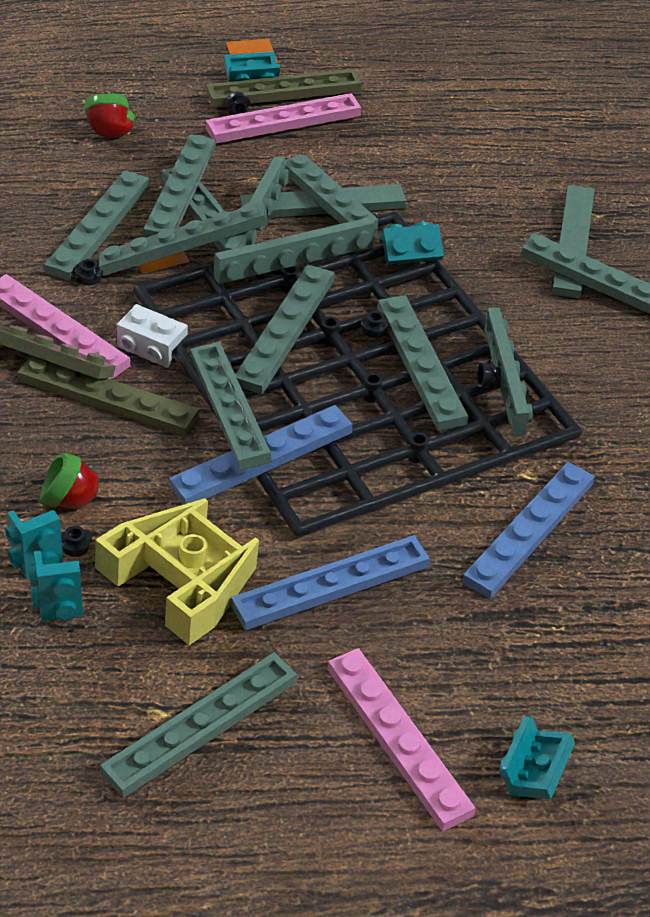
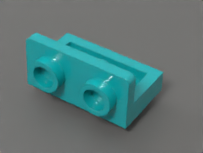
(251, 66)
(411, 243)
(35, 534)
(57, 589)
(535, 760)

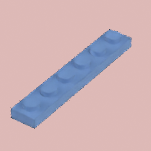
(283, 444)
(527, 530)
(329, 582)

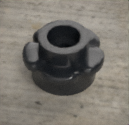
(234, 99)
(88, 272)
(374, 324)
(488, 375)
(75, 541)

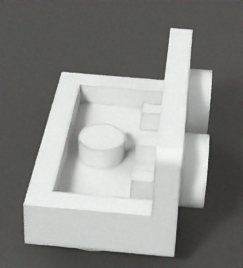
(150, 335)

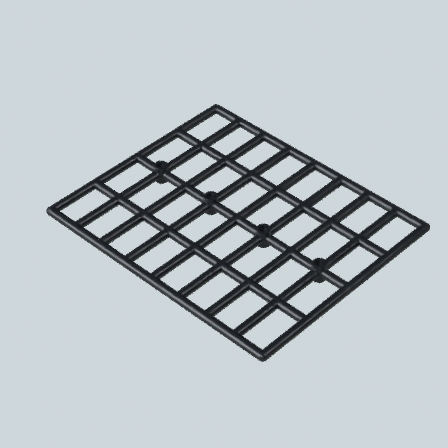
(372, 383)

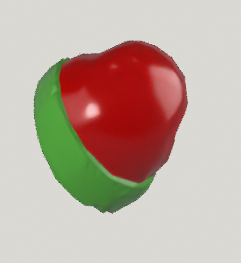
(109, 114)
(69, 483)

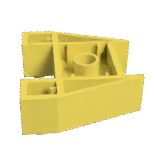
(187, 552)

